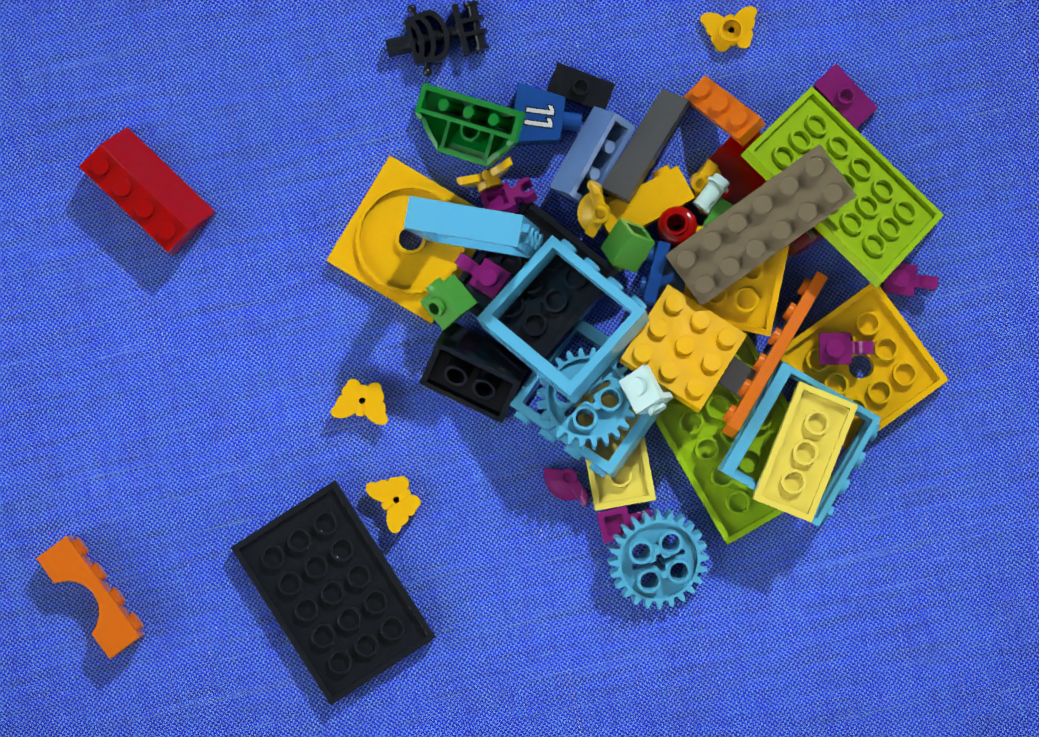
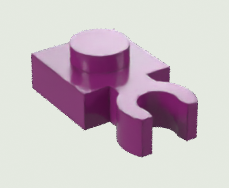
(506, 198)

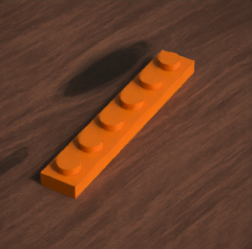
(767, 363)

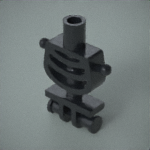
(408, 43)

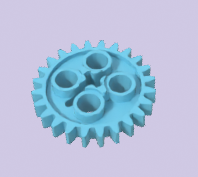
(606, 419)
(664, 584)

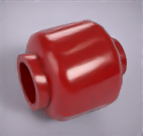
(676, 218)

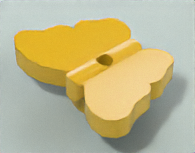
(718, 26)
(488, 178)
(349, 403)
(386, 491)

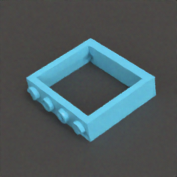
(472, 227)
(608, 352)
(851, 459)
(599, 464)

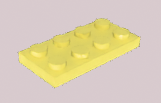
(804, 451)
(634, 480)

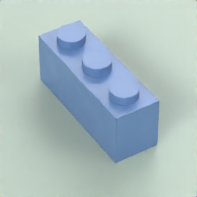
(592, 153)

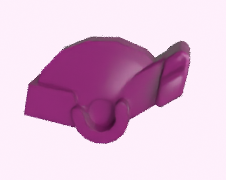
(566, 485)

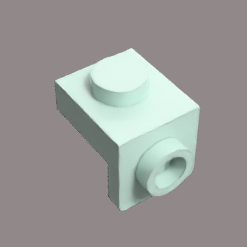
(644, 391)

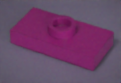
(845, 96)

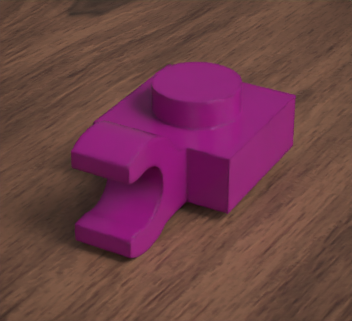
(486, 278)
(905, 279)
(838, 348)
(612, 519)

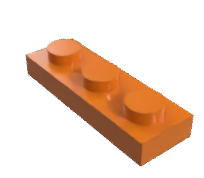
(724, 110)

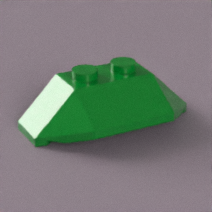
(468, 125)

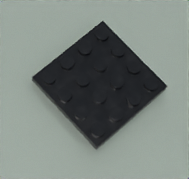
(555, 298)

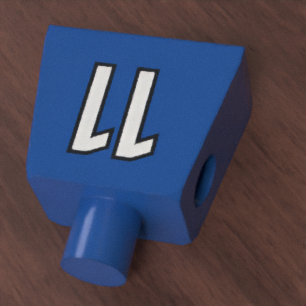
(544, 116)

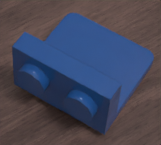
(660, 275)

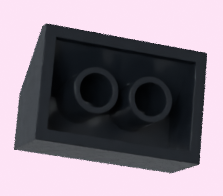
(474, 371)

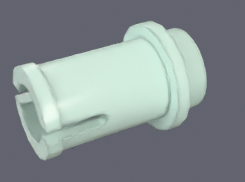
(711, 193)

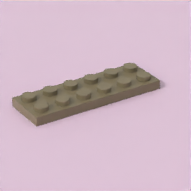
(761, 224)

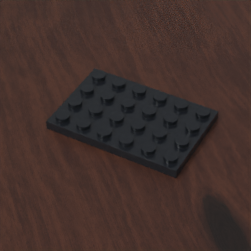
(333, 592)

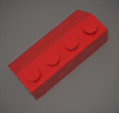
(147, 190)

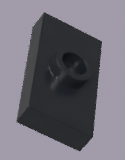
(580, 87)

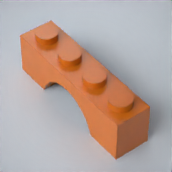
(115, 625)

